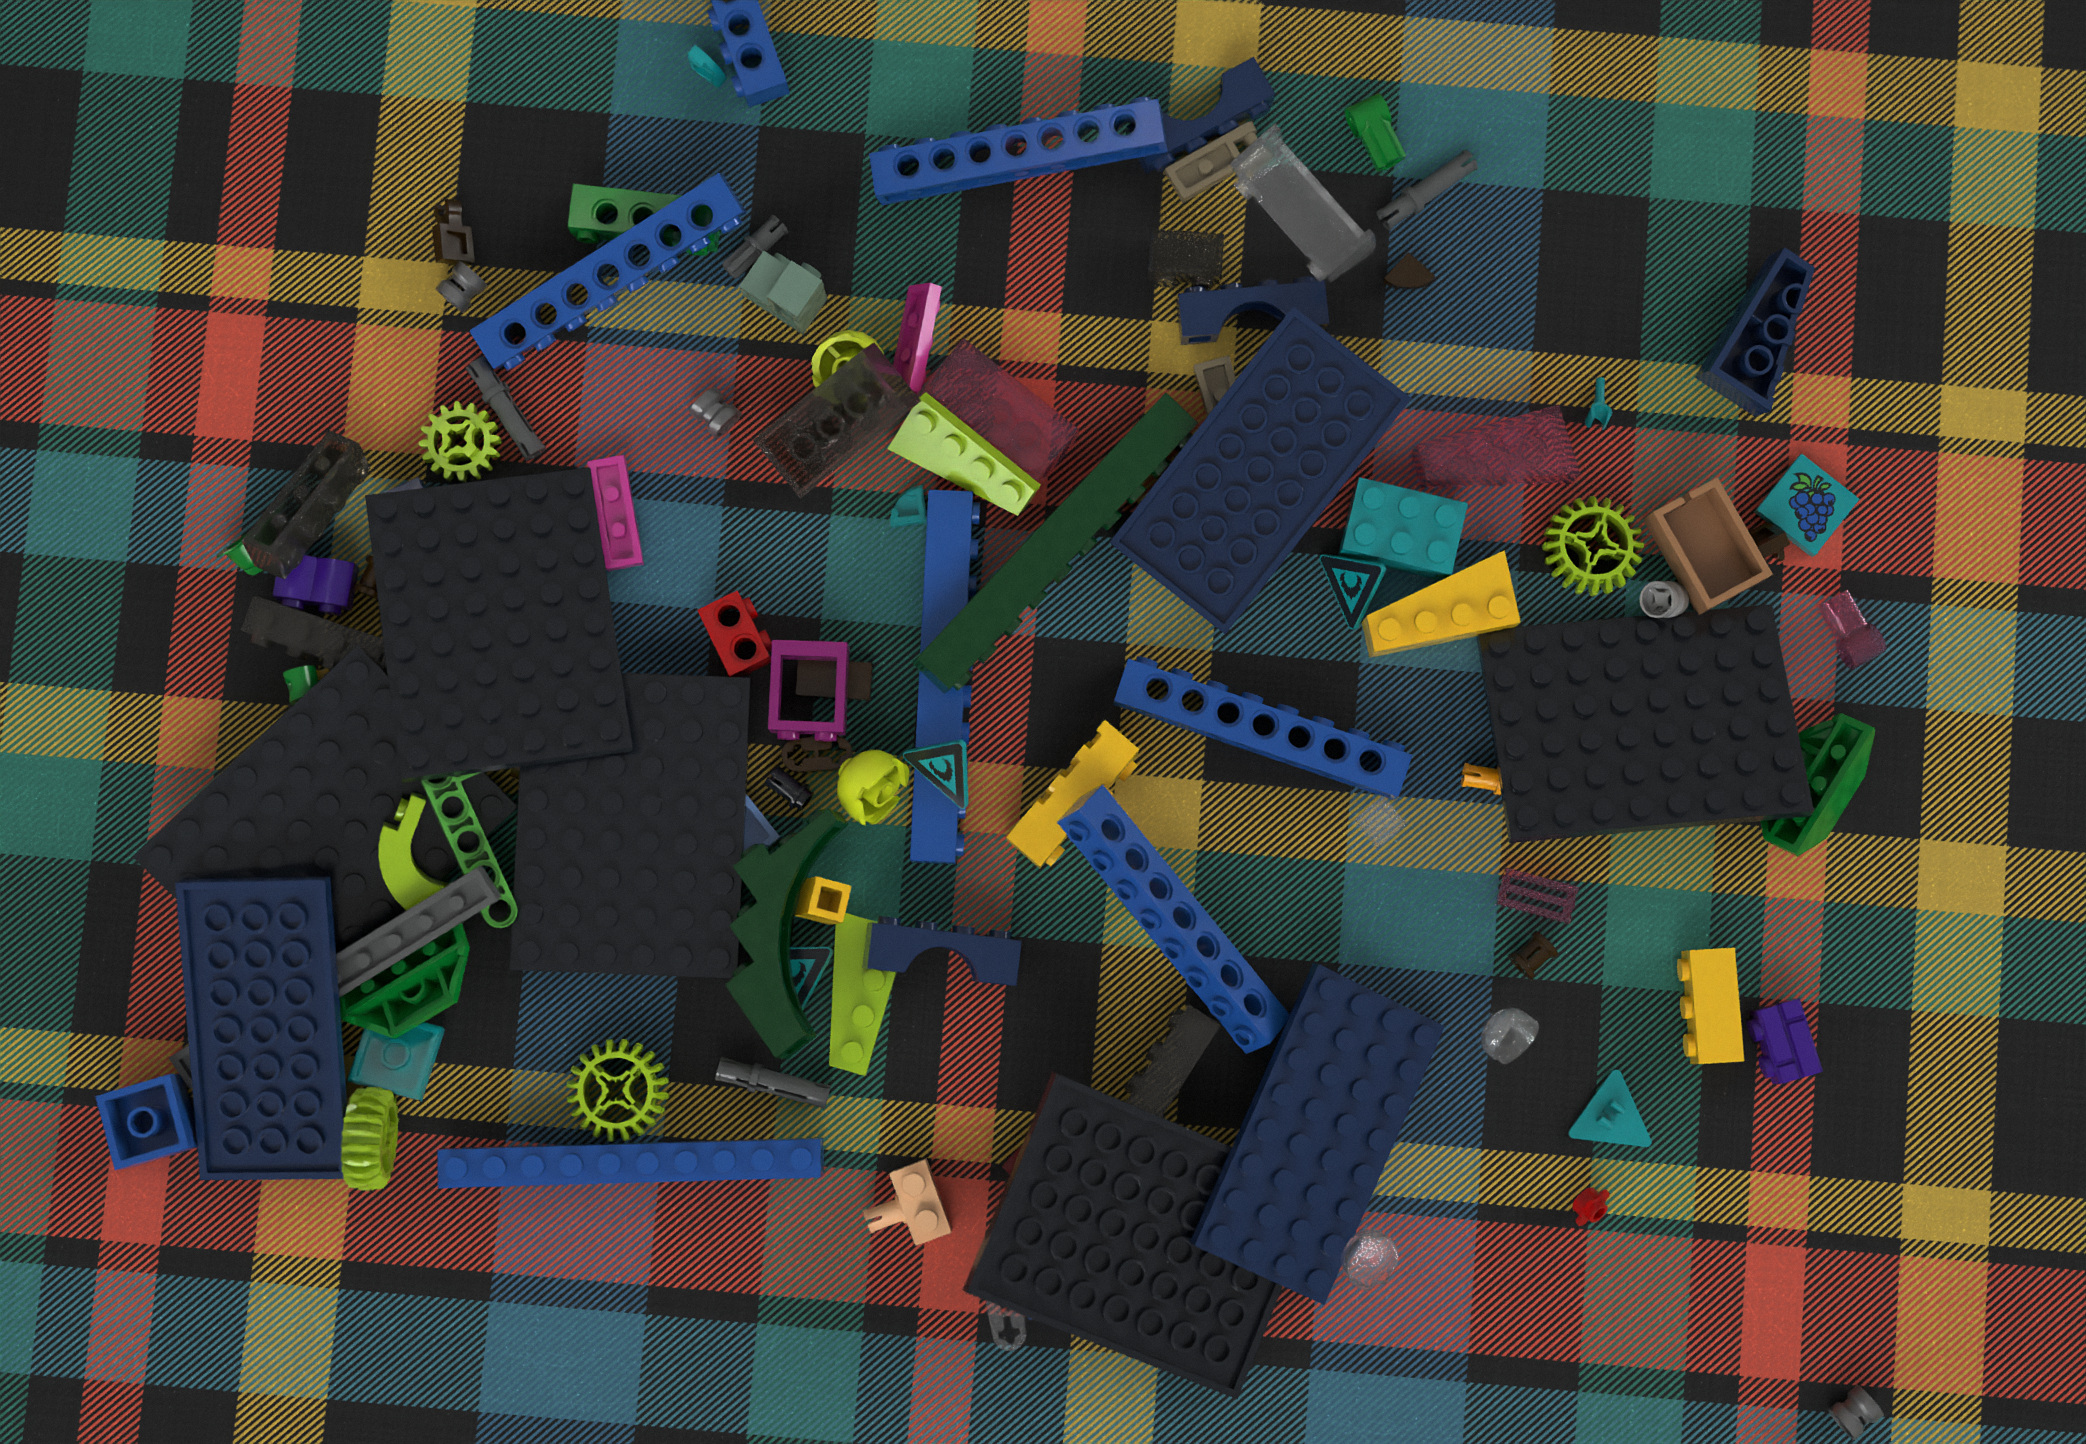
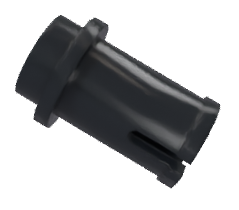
(789, 788)

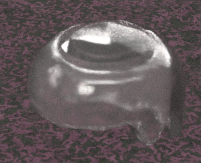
(1508, 1034)
(1369, 1258)

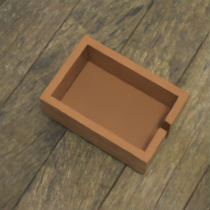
(1707, 546)

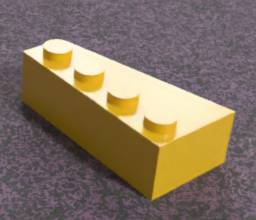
(1446, 611)
(1096, 763)

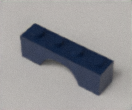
(1243, 95)
(1205, 312)
(988, 958)

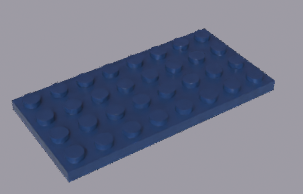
(1260, 470)
(263, 1027)
(1317, 1134)

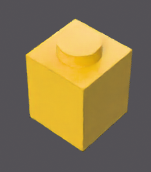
(823, 900)

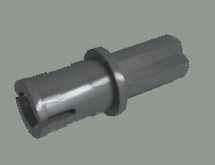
(753, 246)

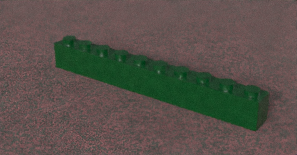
(1054, 544)

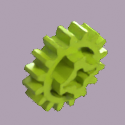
(469, 431)

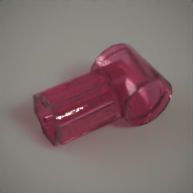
(1855, 638)

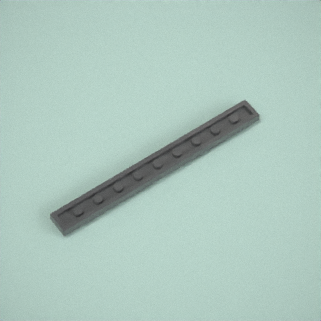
(398, 938)

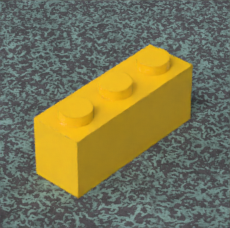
(1711, 1006)

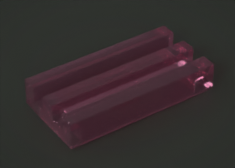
(1567, 903)

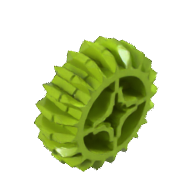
(1608, 549)
(594, 1067)
(369, 1138)

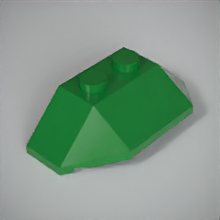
(1835, 765)
(410, 988)

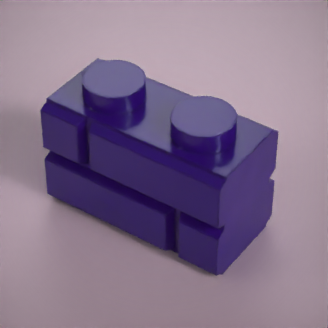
(1784, 1041)

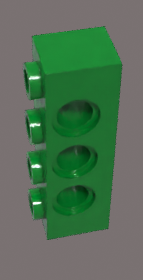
(591, 202)

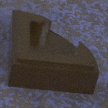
(1408, 274)

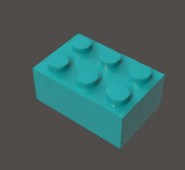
(1403, 529)

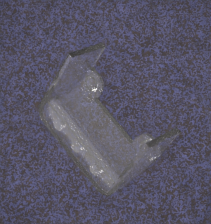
(1301, 207)

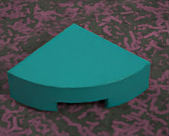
(705, 66)
(909, 509)

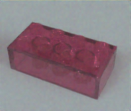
(1001, 410)

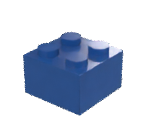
(148, 1121)

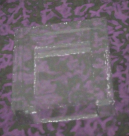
(1380, 821)

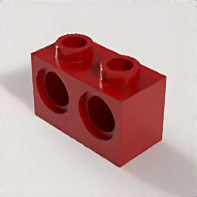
(730, 638)

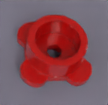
(1590, 1205)

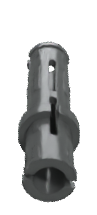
(1414, 198)
(498, 397)
(772, 1082)

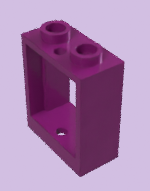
(809, 651)

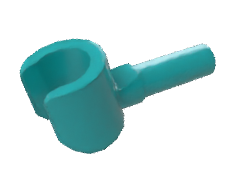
(1599, 409)

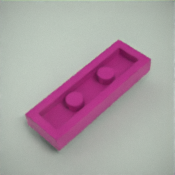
(916, 333)
(616, 513)

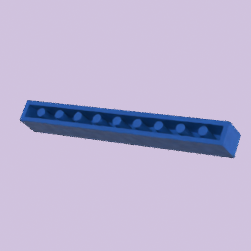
(940, 715)
(630, 1162)

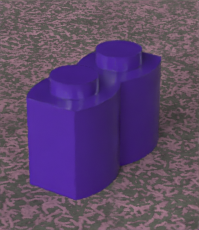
(319, 583)

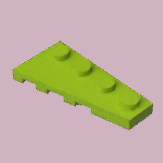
(954, 451)
(857, 998)

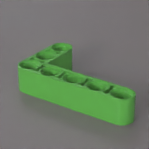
(482, 853)

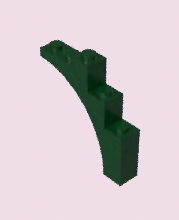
(764, 929)

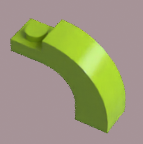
(399, 870)

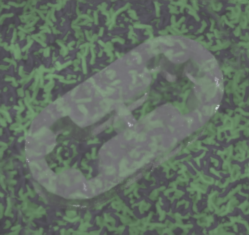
(997, 1324)

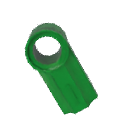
(1372, 123)

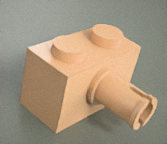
(915, 1204)

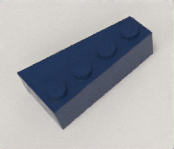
(1756, 339)

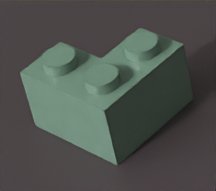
(785, 290)

